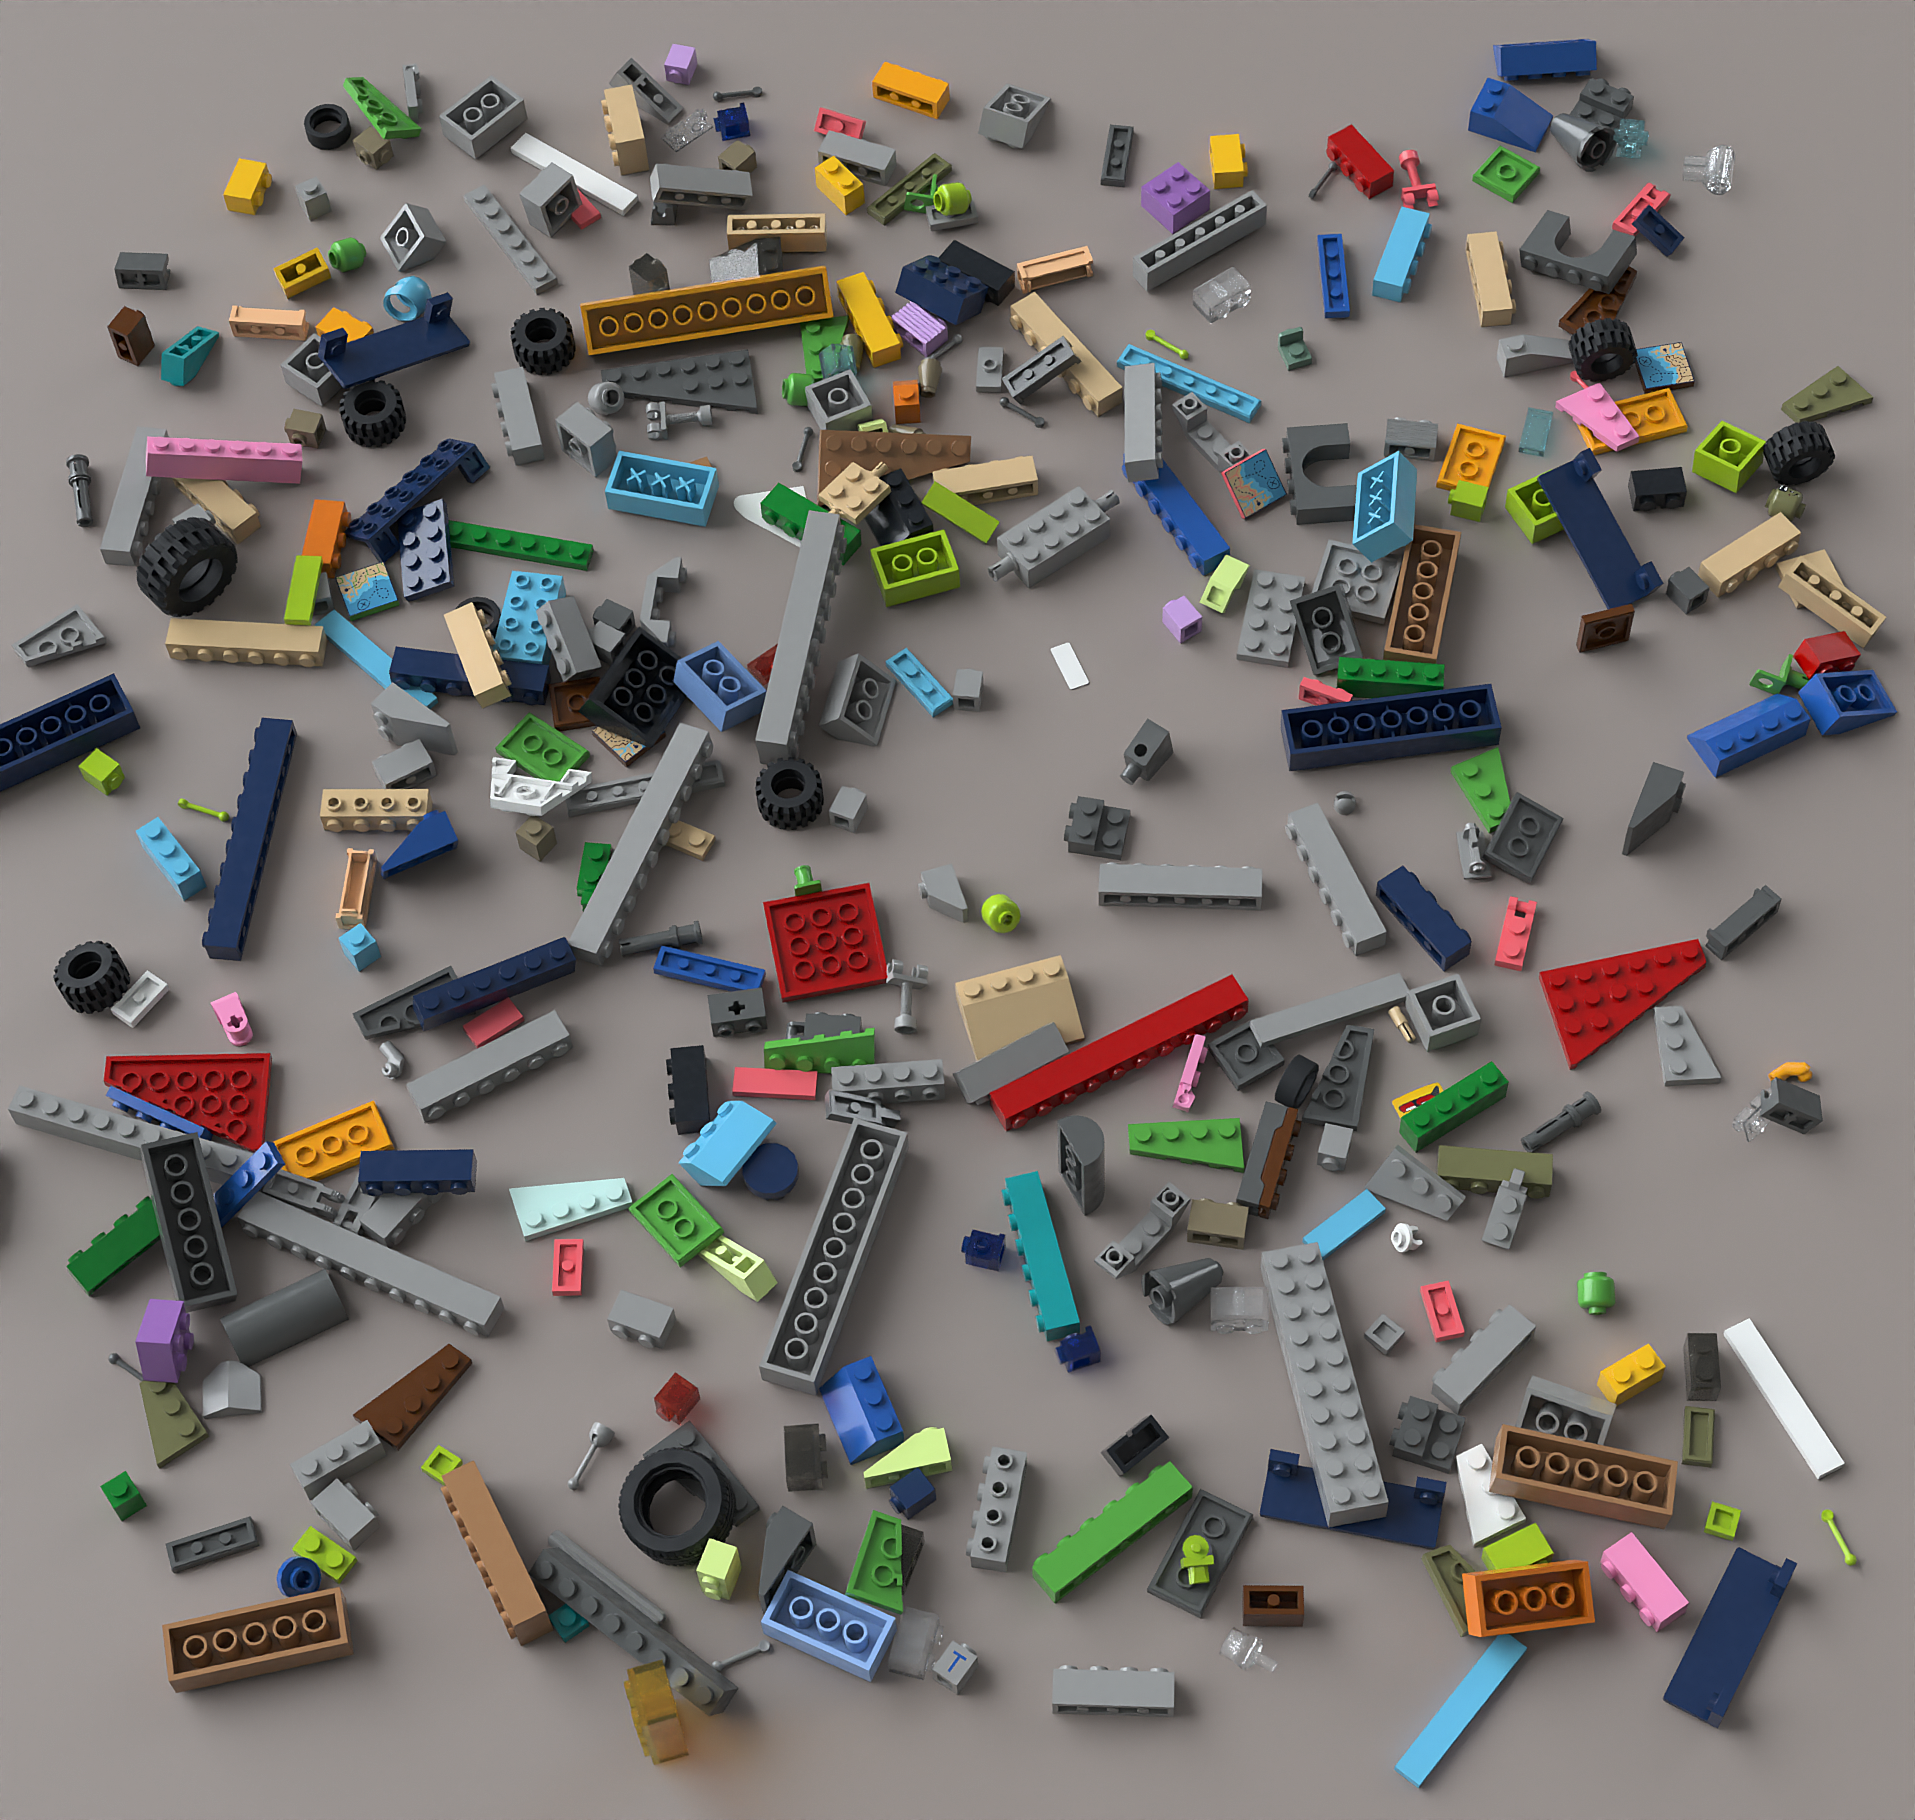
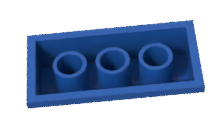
(1545, 57)
(1750, 733)

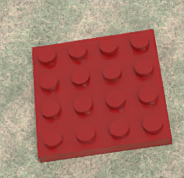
(825, 942)

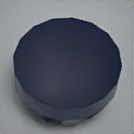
(771, 1171)

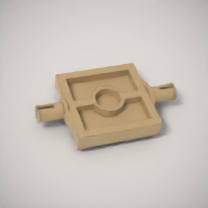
(856, 492)

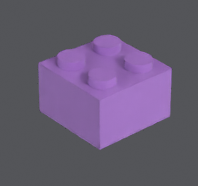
(1175, 198)
(164, 1340)

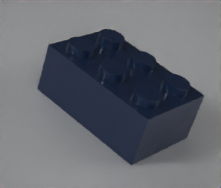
(942, 289)

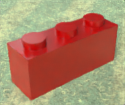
(1360, 161)

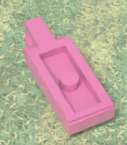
(1190, 1077)

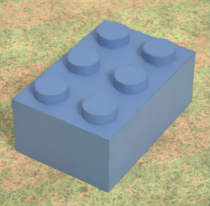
(719, 686)

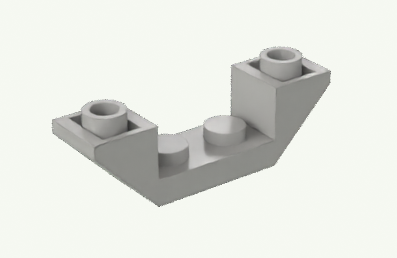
(1204, 437)
(665, 579)
(1147, 1235)

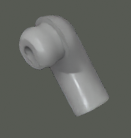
(395, 1060)

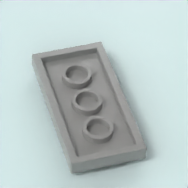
(1269, 618)

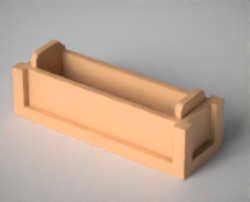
(1054, 269)
(268, 323)
(357, 889)

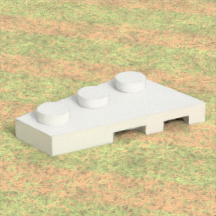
(1486, 1511)

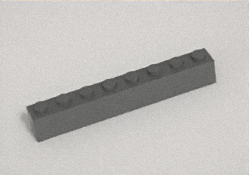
(632, 1630)

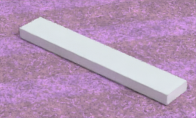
(586, 179)
(1783, 1399)

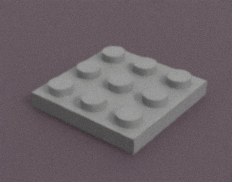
(1366, 584)

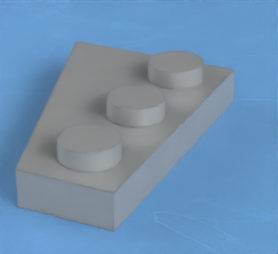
(59, 637)
(1681, 1049)
(1414, 1185)

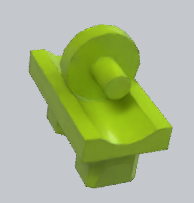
(1196, 1559)

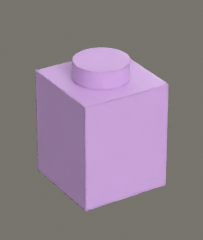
(680, 64)
(1182, 619)

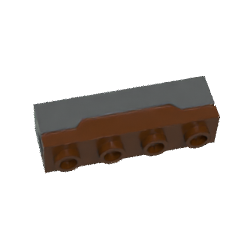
(1267, 1159)

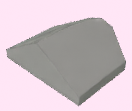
(231, 1391)

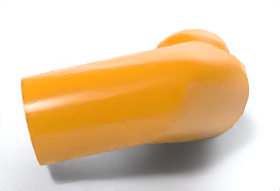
(1788, 1069)

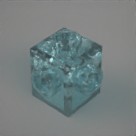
(1630, 138)

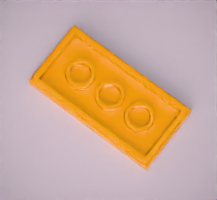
(1651, 416)
(334, 1143)

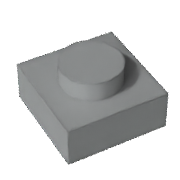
(1384, 1334)

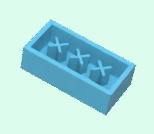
(662, 488)
(1385, 507)
(519, 631)

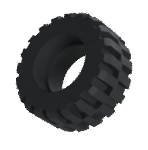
(187, 567)

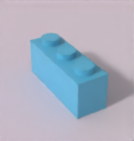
(171, 858)

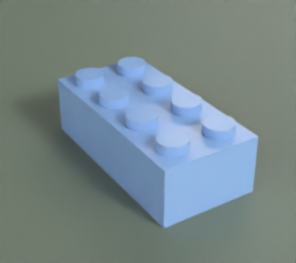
(829, 1625)

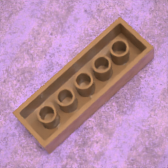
(1422, 595)
(1583, 1476)
(495, 1554)
(257, 1639)

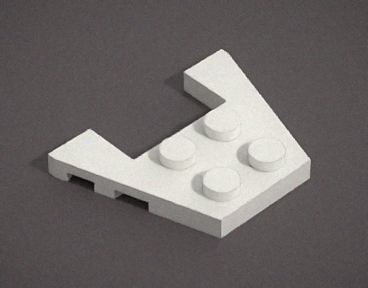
(531, 794)

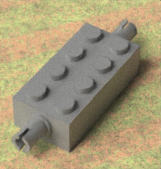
(1053, 536)

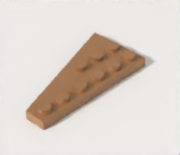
(909, 451)

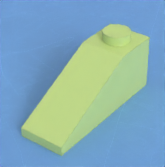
(739, 1267)
(922, 1450)

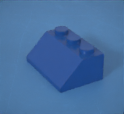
(861, 1411)

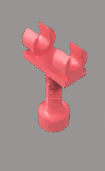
(1409, 161)

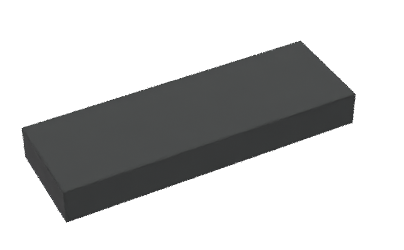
(1117, 155)
(212, 1544)

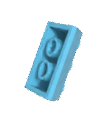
(726, 1143)

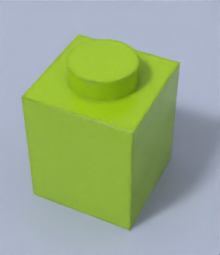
(1468, 500)
(102, 772)

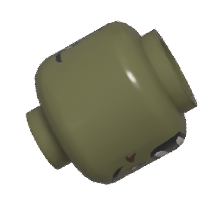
(1785, 501)

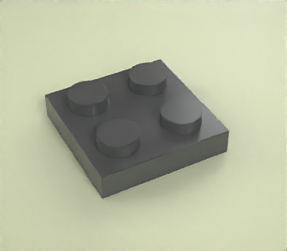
(1243, 1058)

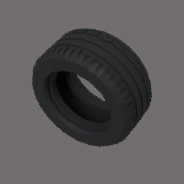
(645, 1483)

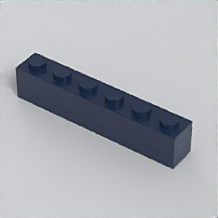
(445, 674)
(494, 984)

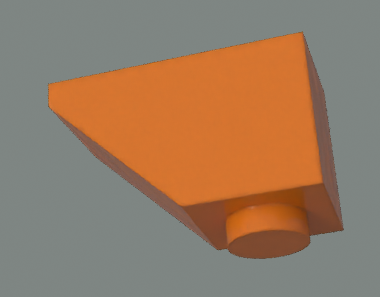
(906, 402)

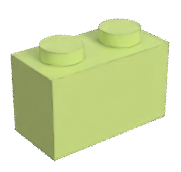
(719, 1569)

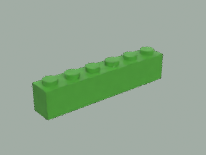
(1111, 1531)

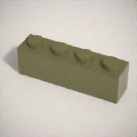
(1485, 1169)

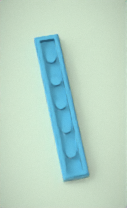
(1187, 381)
(366, 654)
(1460, 1709)

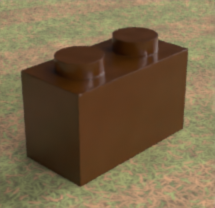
(131, 335)
(1273, 1605)

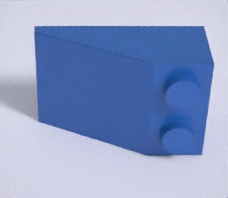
(1508, 116)
(1846, 700)
(426, 841)

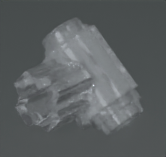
(1713, 170)

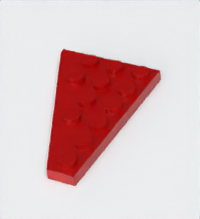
(1603, 996)
(212, 1090)

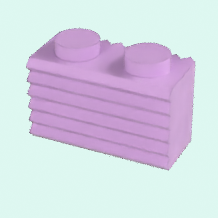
(920, 328)

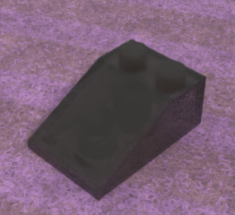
(749, 260)

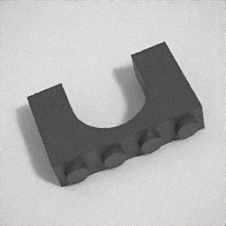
(1596, 271)
(1311, 501)

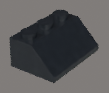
(899, 513)

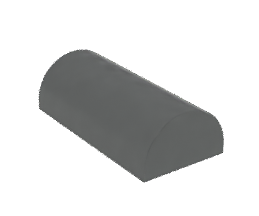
(1082, 1160)
(284, 1318)

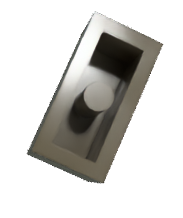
(1217, 1223)

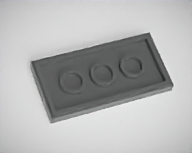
(1223, 1529)

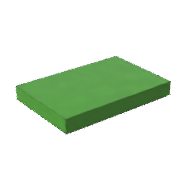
(541, 749)
(676, 1220)

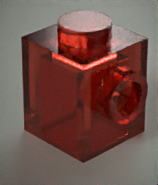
(676, 1399)

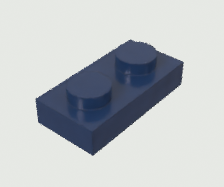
(1658, 230)

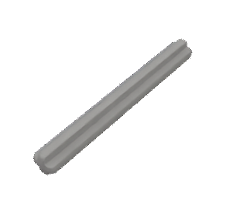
(559, 1540)

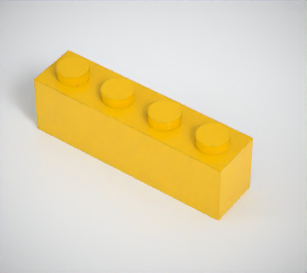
(869, 319)

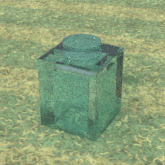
(836, 360)

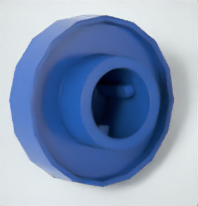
(298, 1577)

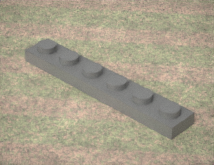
(510, 239)

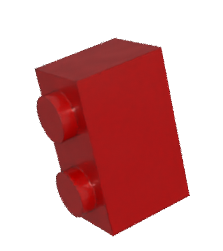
(1827, 654)

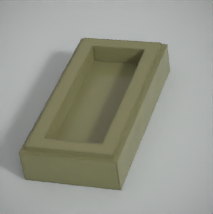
(1698, 1436)

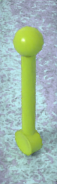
(1150, 335)
(223, 816)
(1827, 1516)

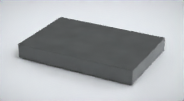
(1522, 838)

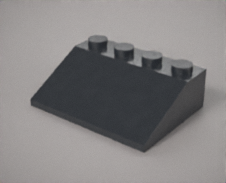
(637, 691)

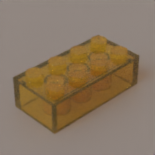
(655, 1712)

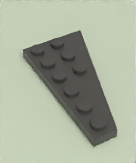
(691, 381)

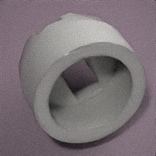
(1344, 803)

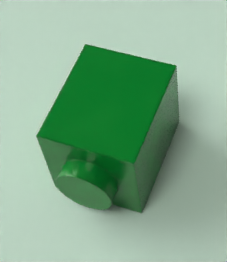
(123, 1496)

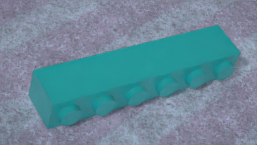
(1041, 1255)

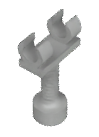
(657, 411)
(905, 1022)

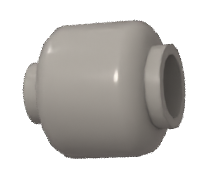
(606, 398)

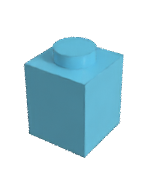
(359, 947)

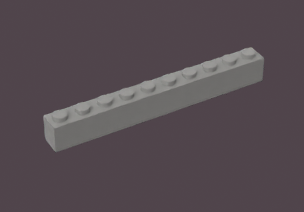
(640, 844)
(111, 1130)
(371, 1263)

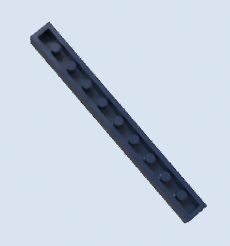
(250, 839)

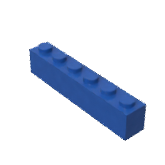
(1183, 519)

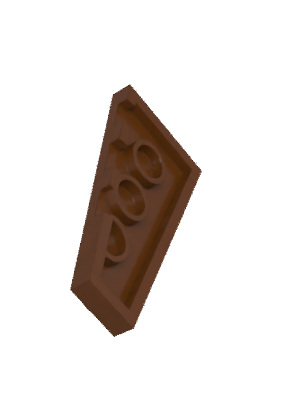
(1597, 304)
(410, 1400)

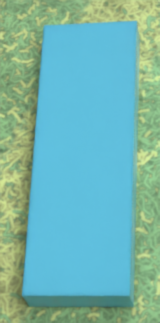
(919, 682)
(1345, 1223)

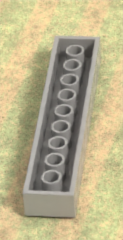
(801, 637)
(834, 1257)
(1323, 1385)

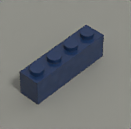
(1424, 918)
(417, 1172)

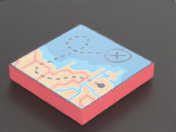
(1253, 483)

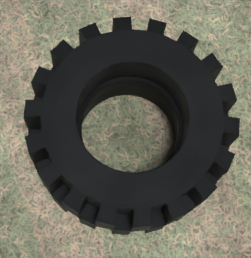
(540, 326)
(1603, 350)
(376, 428)
(1798, 453)
(789, 775)
(91, 977)

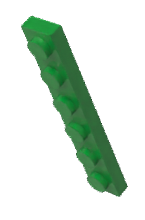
(520, 545)

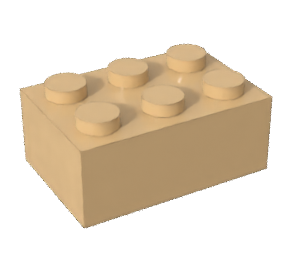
(626, 130)

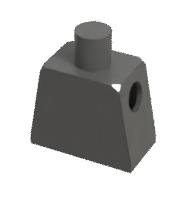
(1146, 752)

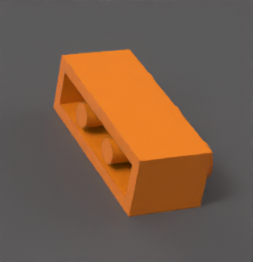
(326, 533)

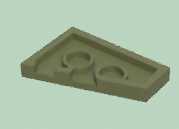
(1826, 395)
(170, 1421)
(1446, 1571)

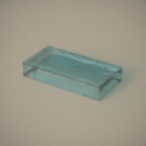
(1535, 432)

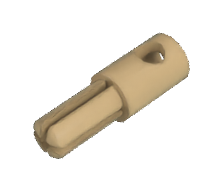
(1401, 1022)

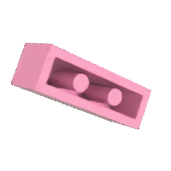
(1643, 1582)

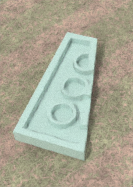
(561, 1206)

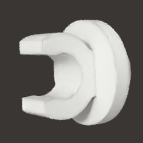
(1403, 1238)

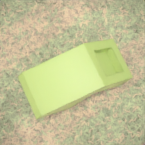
(1223, 583)

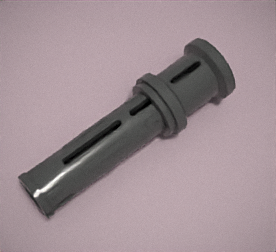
(80, 480)
(673, 937)
(1570, 1117)

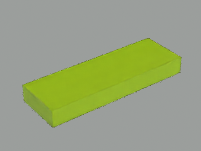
(960, 512)
(303, 590)

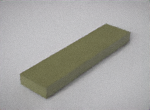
(917, 181)

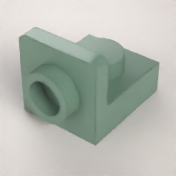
(1293, 348)

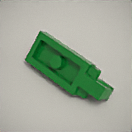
(593, 864)

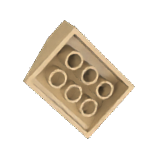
(1017, 1002)

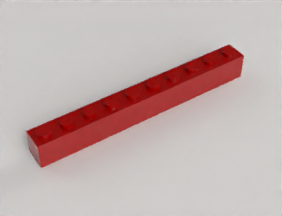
(1119, 1053)

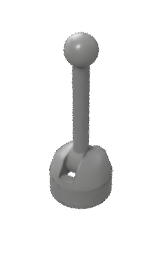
(599, 1436)

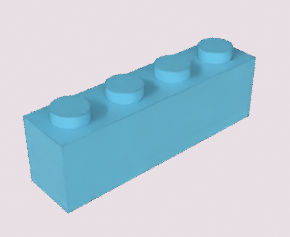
(1401, 254)

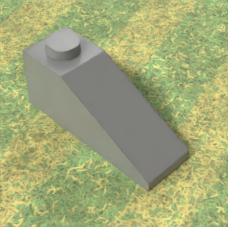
(648, 93)
(1531, 353)

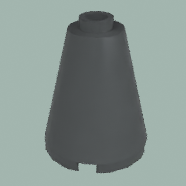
(1584, 140)
(1180, 1287)

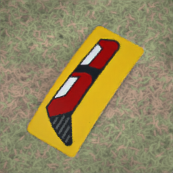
(1415, 1098)

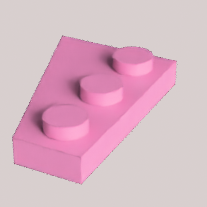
(1601, 415)

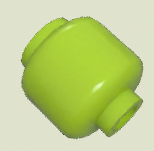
(952, 199)
(1001, 913)

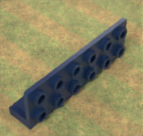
(394, 347)
(397, 500)
(1596, 532)
(1411, 1513)
(1728, 1636)

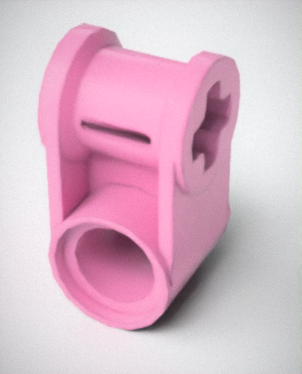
(233, 1019)

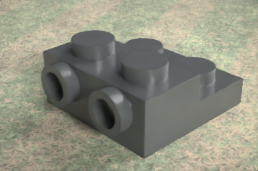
(1603, 103)
(1097, 829)
(1427, 1435)

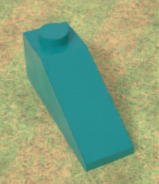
(186, 356)

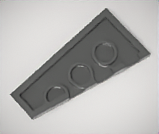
(396, 1011)
(1343, 1081)
(689, 1437)

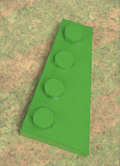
(380, 111)
(821, 1052)

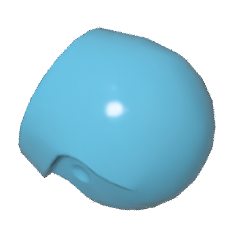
(412, 293)

